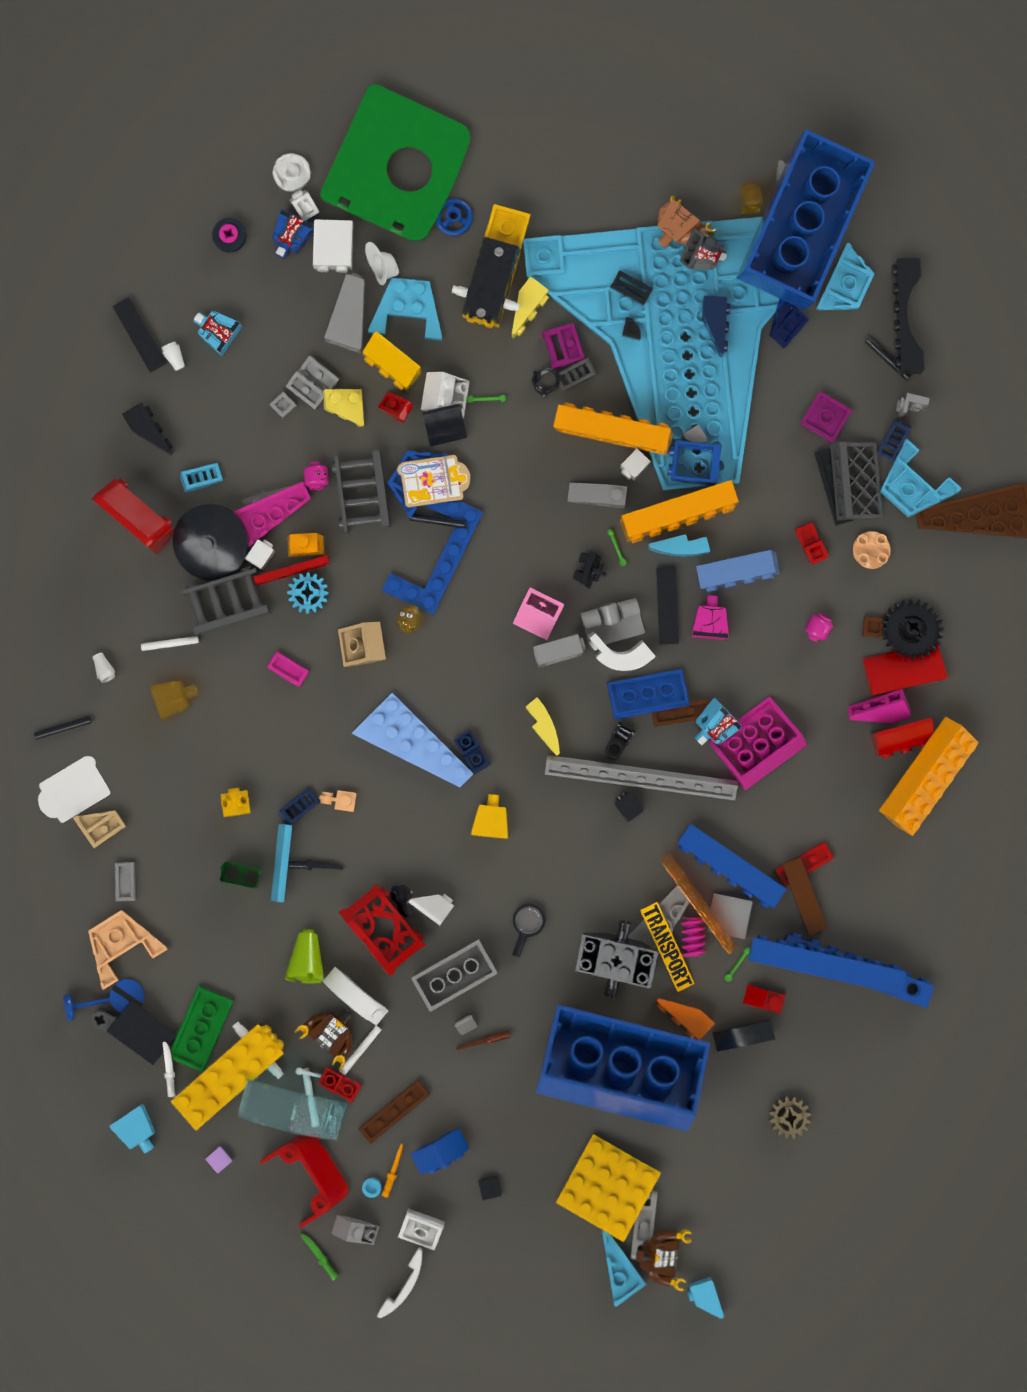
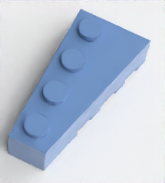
(738, 570)

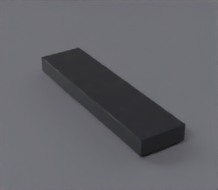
(139, 334)
(824, 465)
(667, 605)

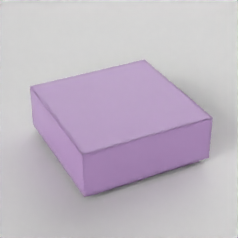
(219, 1159)

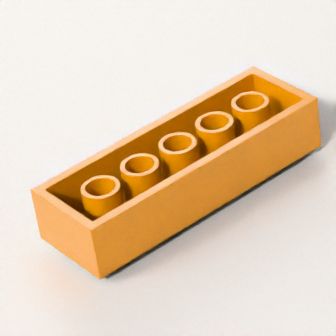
(612, 429)
(679, 511)
(929, 776)

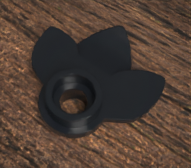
(401, 895)

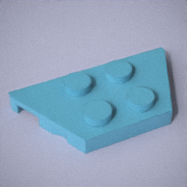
(847, 283)

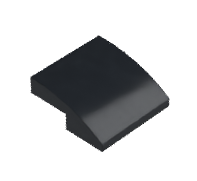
(444, 425)

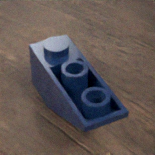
(714, 318)

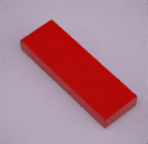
(811, 860)

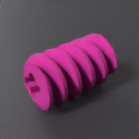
(693, 936)

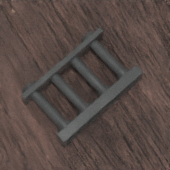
(378, 499)
(221, 620)

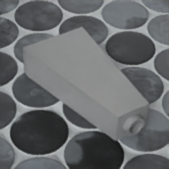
(348, 315)

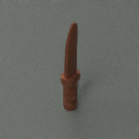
(489, 1040)

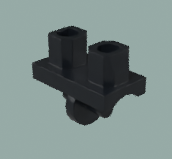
(592, 570)

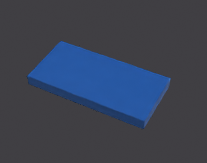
(648, 694)

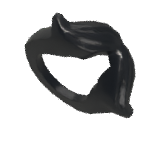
(538, 375)

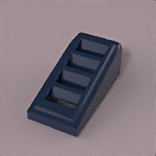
(906, 428)
(283, 815)

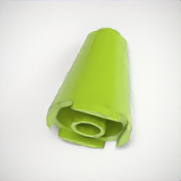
(305, 959)

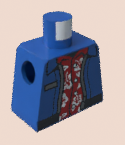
(291, 233)

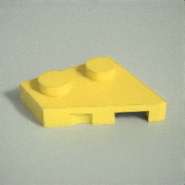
(345, 403)

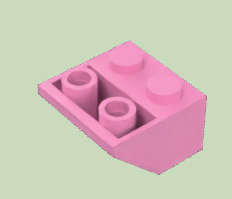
(538, 613)

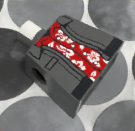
(702, 251)

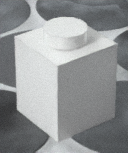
(634, 465)
(260, 554)

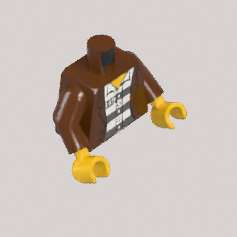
(331, 1034)
(660, 1256)

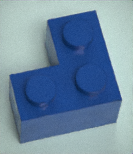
(440, 1152)

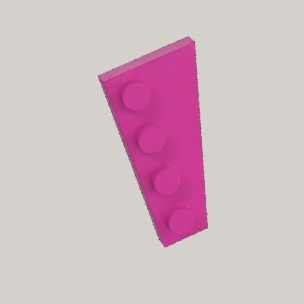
(272, 510)

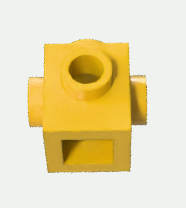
(235, 802)

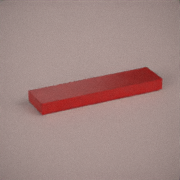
(291, 570)

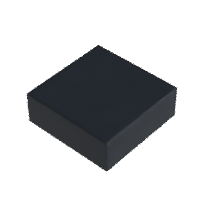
(489, 1188)

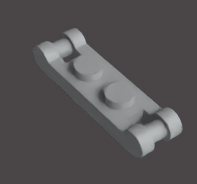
(644, 1224)

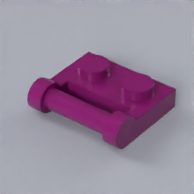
(569, 345)

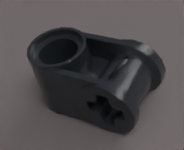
(619, 740)

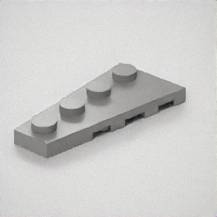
(672, 908)

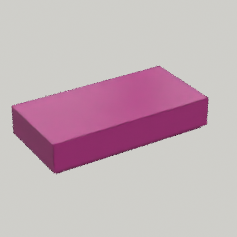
(288, 669)

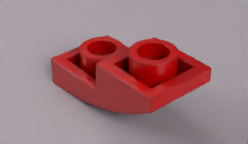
(339, 1084)

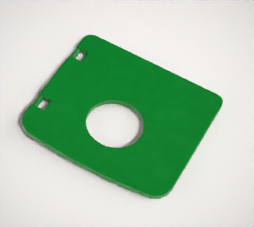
(379, 129)

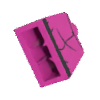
(710, 621)

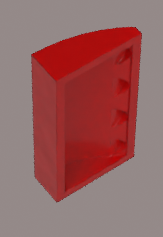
(892, 673)

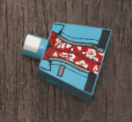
(217, 330)
(716, 724)

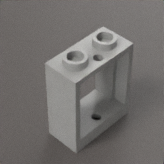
(558, 650)

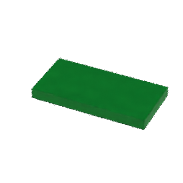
(200, 1028)

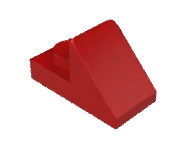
(395, 406)
(763, 999)

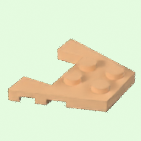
(115, 938)

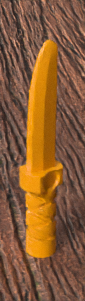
(391, 1177)

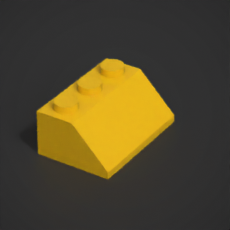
(391, 362)

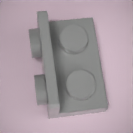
(912, 403)

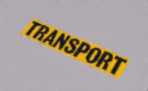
(667, 947)

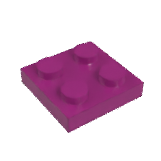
(825, 417)

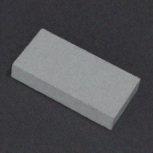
(125, 881)

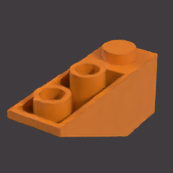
(691, 1018)

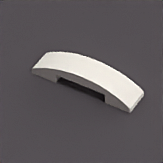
(391, 1304)

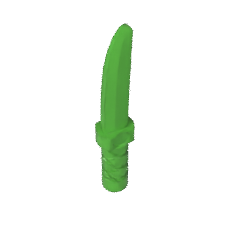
(323, 1260)

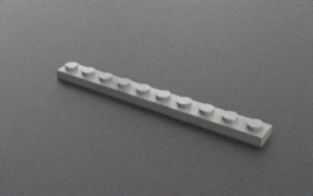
(641, 777)

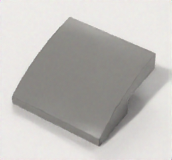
(311, 381)
(732, 914)

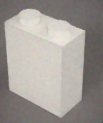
(333, 245)

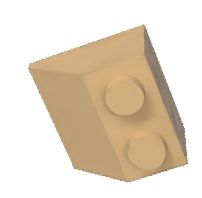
(361, 644)

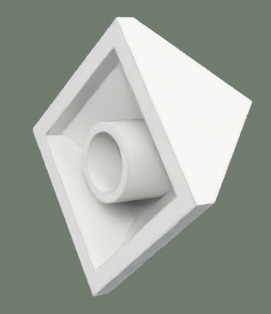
(421, 1229)

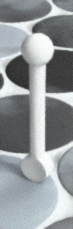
(299, 1071)

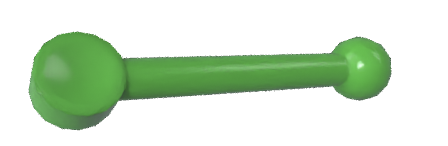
(470, 399)
(622, 562)
(728, 977)

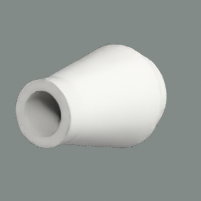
(173, 355)
(103, 668)

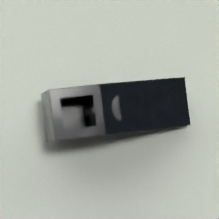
(141, 424)

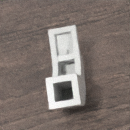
(623, 661)
(355, 996)

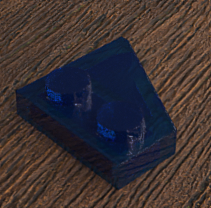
(786, 323)

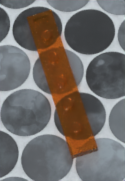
(699, 904)

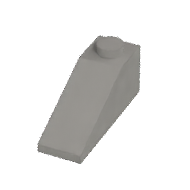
(597, 494)

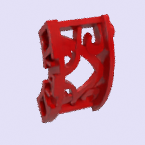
(356, 922)

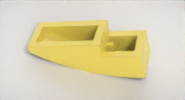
(544, 725)

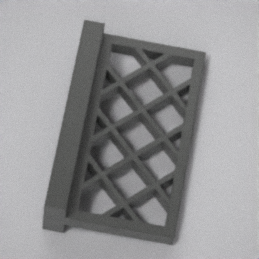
(842, 486)

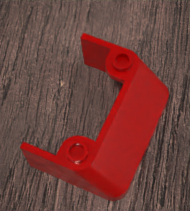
(134, 515)
(320, 1168)

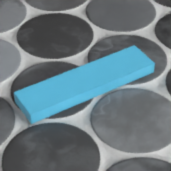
(281, 863)

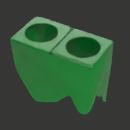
(240, 879)

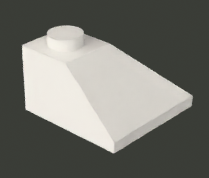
(434, 906)

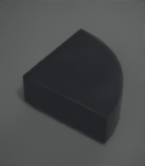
(631, 330)

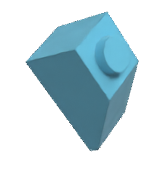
(705, 1296)

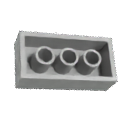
(454, 975)

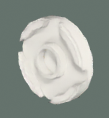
(291, 172)

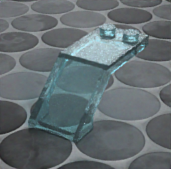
(291, 1110)

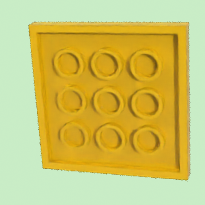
(608, 1187)

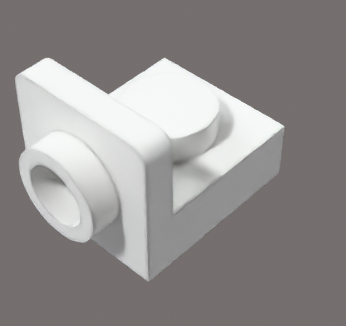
(304, 204)

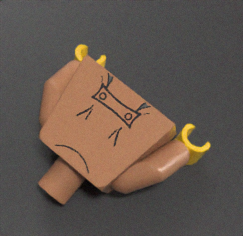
(678, 224)

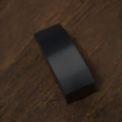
(743, 1035)

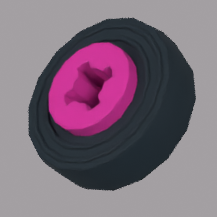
(232, 241)

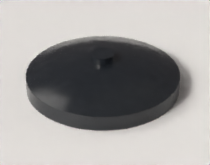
(210, 542)

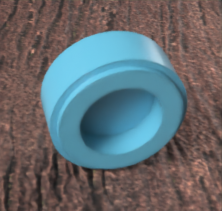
(371, 1187)

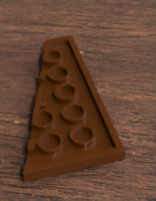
(989, 513)

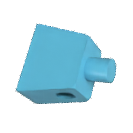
(135, 1129)

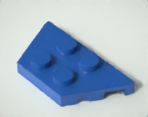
(395, 481)

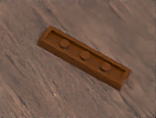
(804, 896)
(394, 1111)

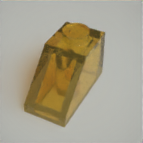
(750, 198)

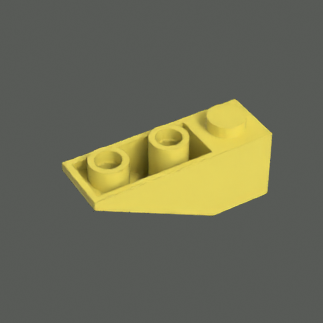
(530, 298)

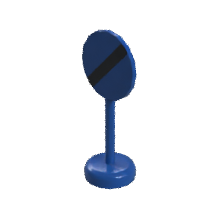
(119, 997)

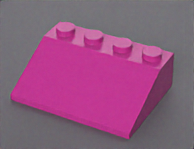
(760, 745)

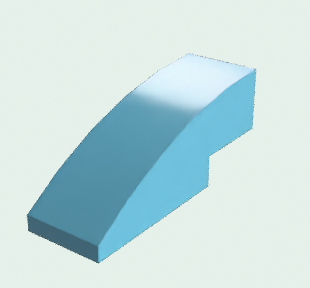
(681, 546)

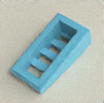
(192, 472)

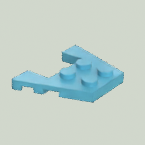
(409, 300)
(909, 490)

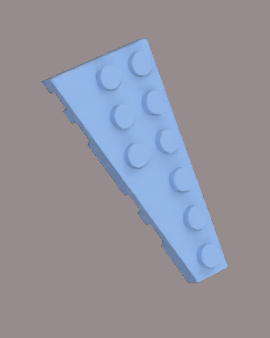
(405, 736)

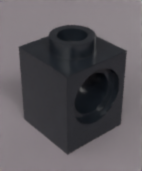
(628, 806)

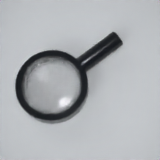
(528, 922)

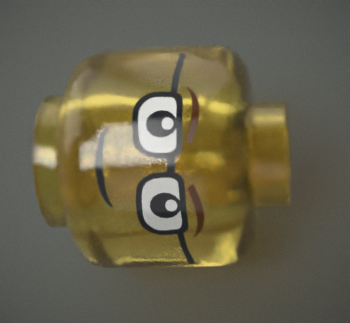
(409, 619)

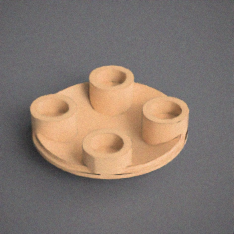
(871, 549)

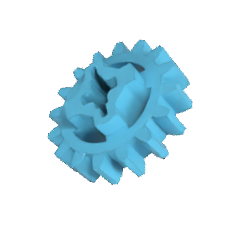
(316, 593)

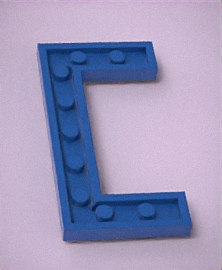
(430, 597)

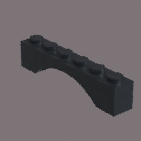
(910, 354)

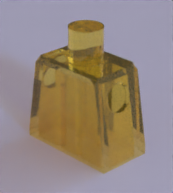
(172, 698)

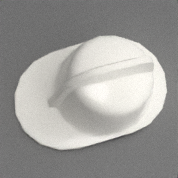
(381, 263)

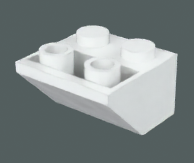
(444, 390)

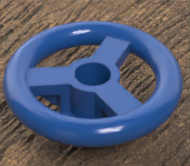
(454, 210)

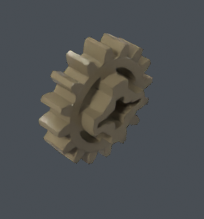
(802, 1115)

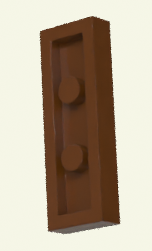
(681, 714)

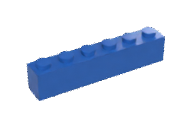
(730, 865)

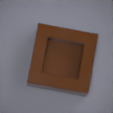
(872, 627)

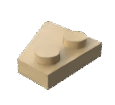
(100, 826)

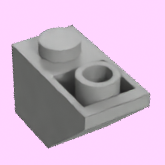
(355, 1230)

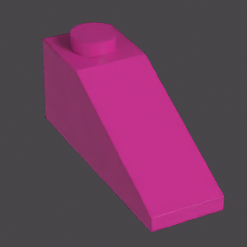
(884, 708)

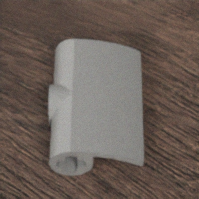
(614, 621)

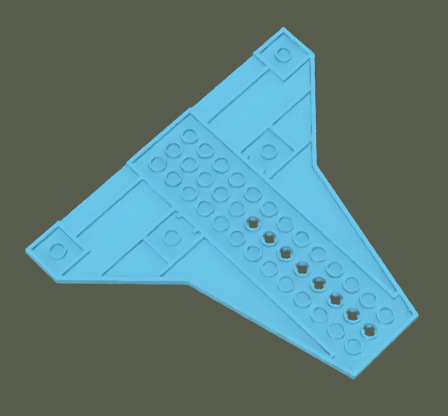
(579, 278)

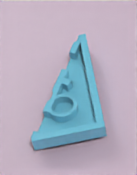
(623, 1275)

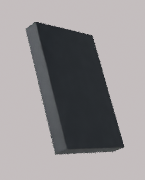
(141, 1032)

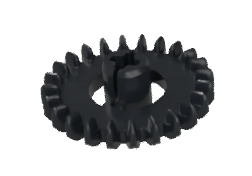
(925, 642)

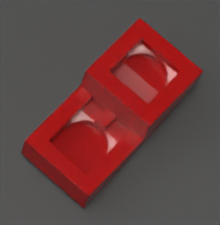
(811, 543)

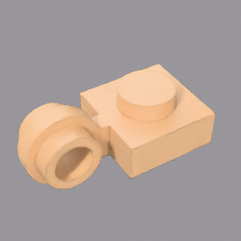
(344, 800)

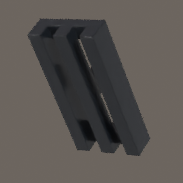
(629, 295)

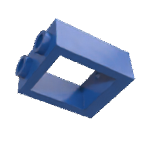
(714, 465)

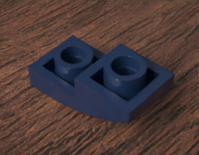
(472, 752)

